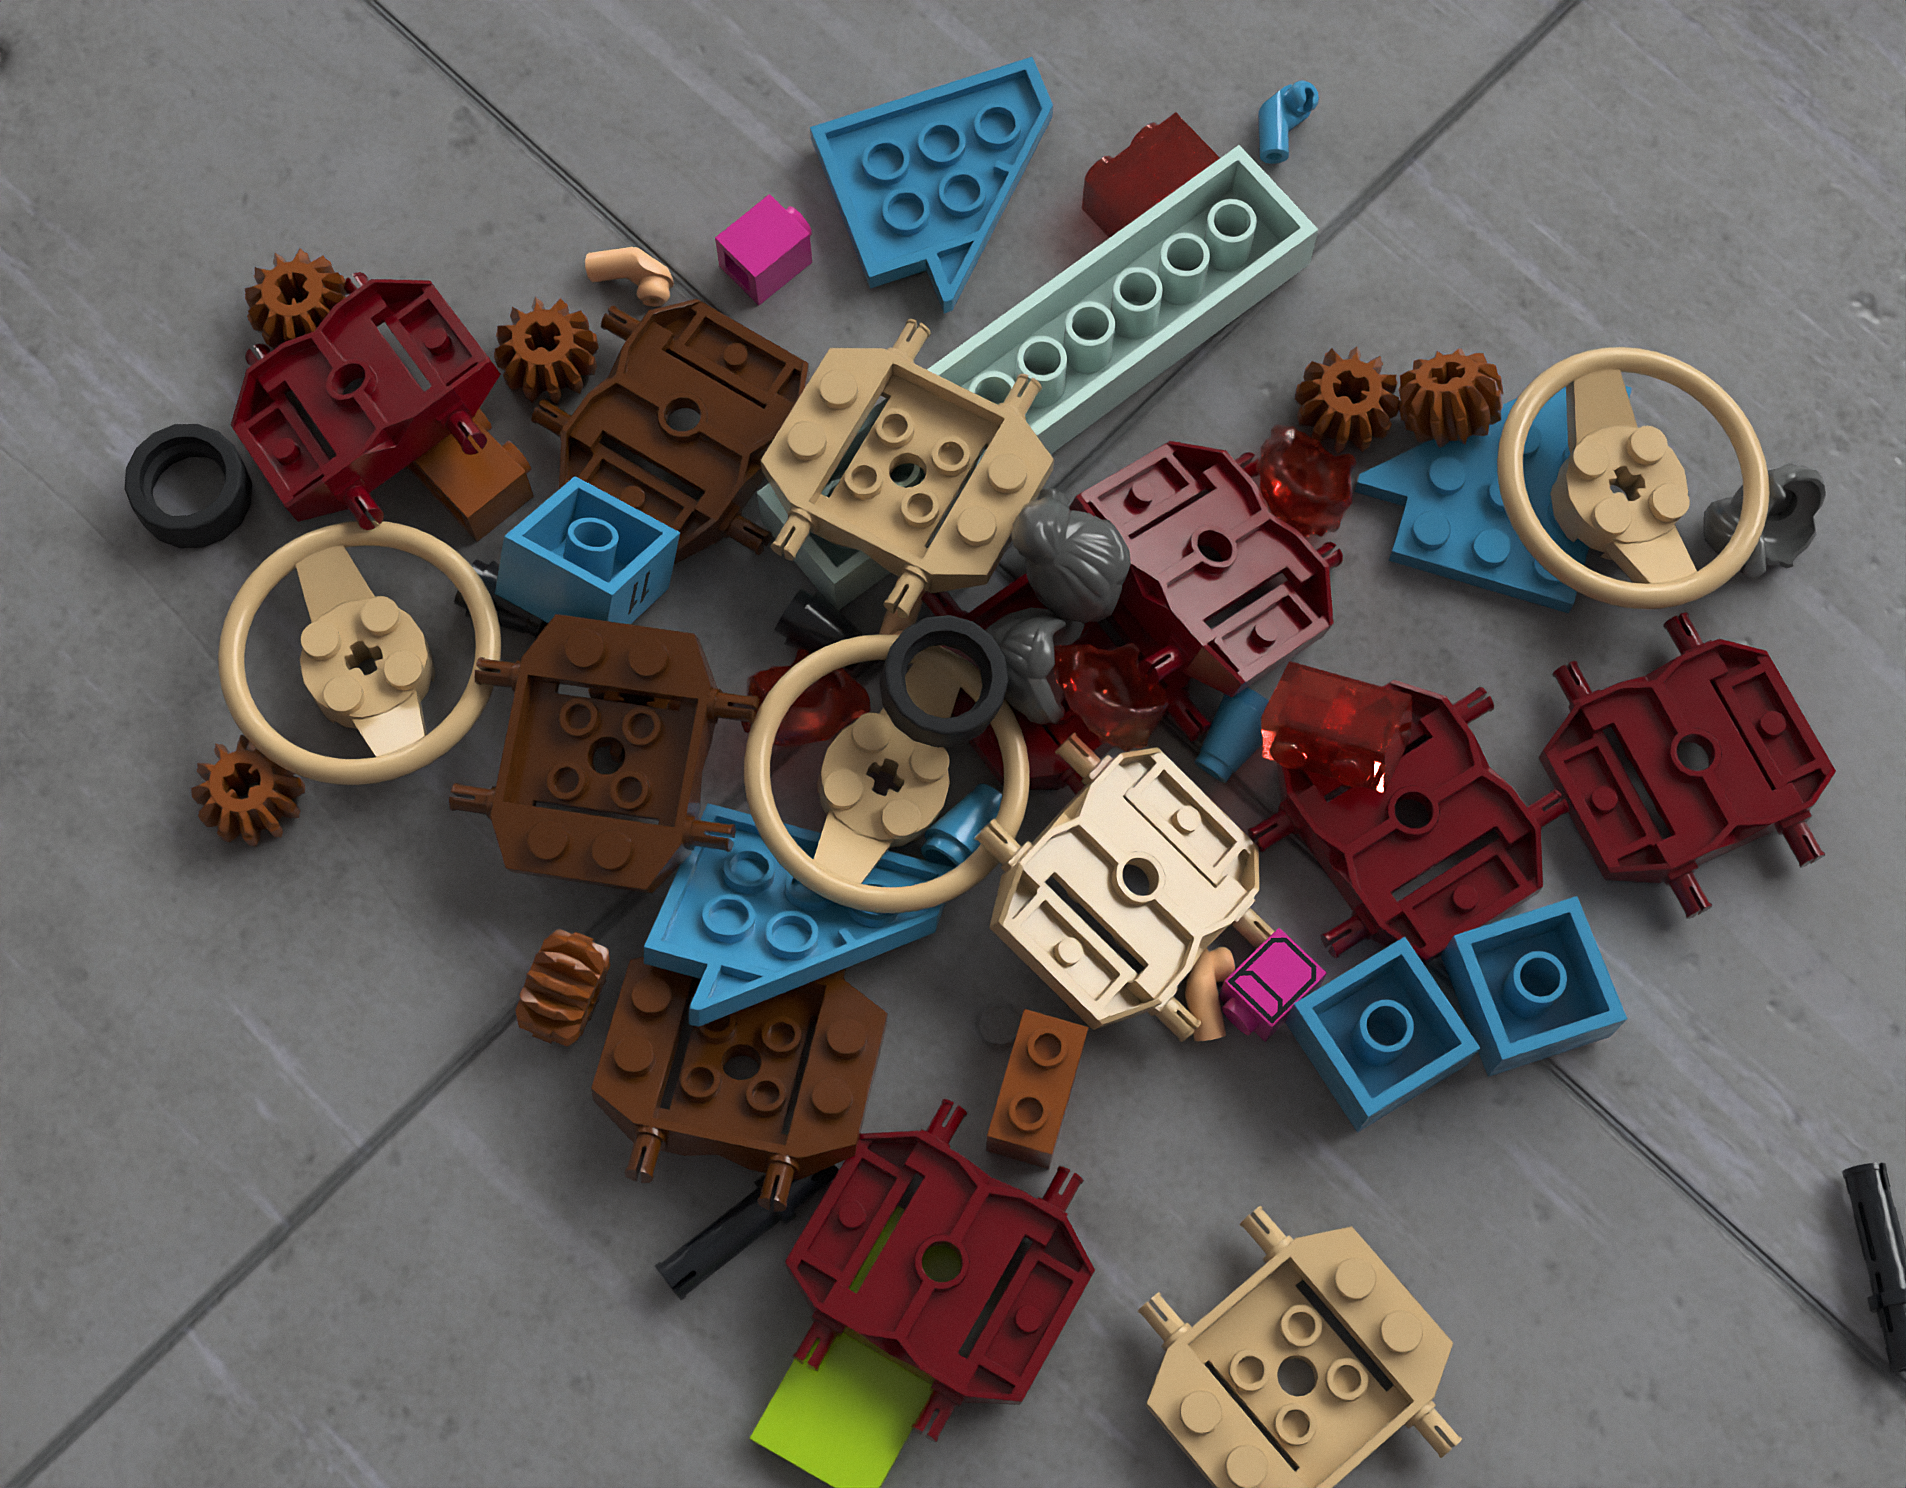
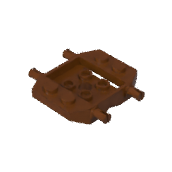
(672, 362)
(554, 745)
(741, 1116)

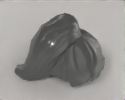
(1789, 524)
(1071, 558)
(1028, 648)

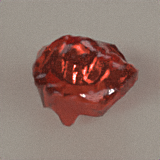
(1304, 481)
(1110, 693)
(818, 711)

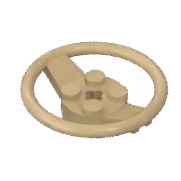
(1613, 451)
(343, 632)
(858, 820)

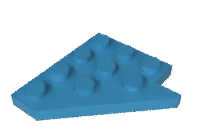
(934, 173)
(1456, 513)
(762, 932)

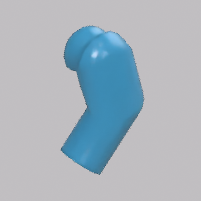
(1281, 115)

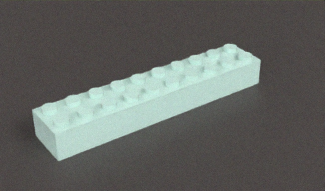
(1103, 327)

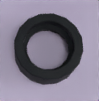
(173, 445)
(960, 635)

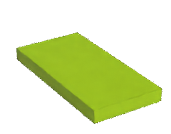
(858, 1407)

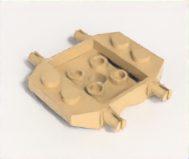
(923, 425)
(1198, 875)
(1274, 1322)

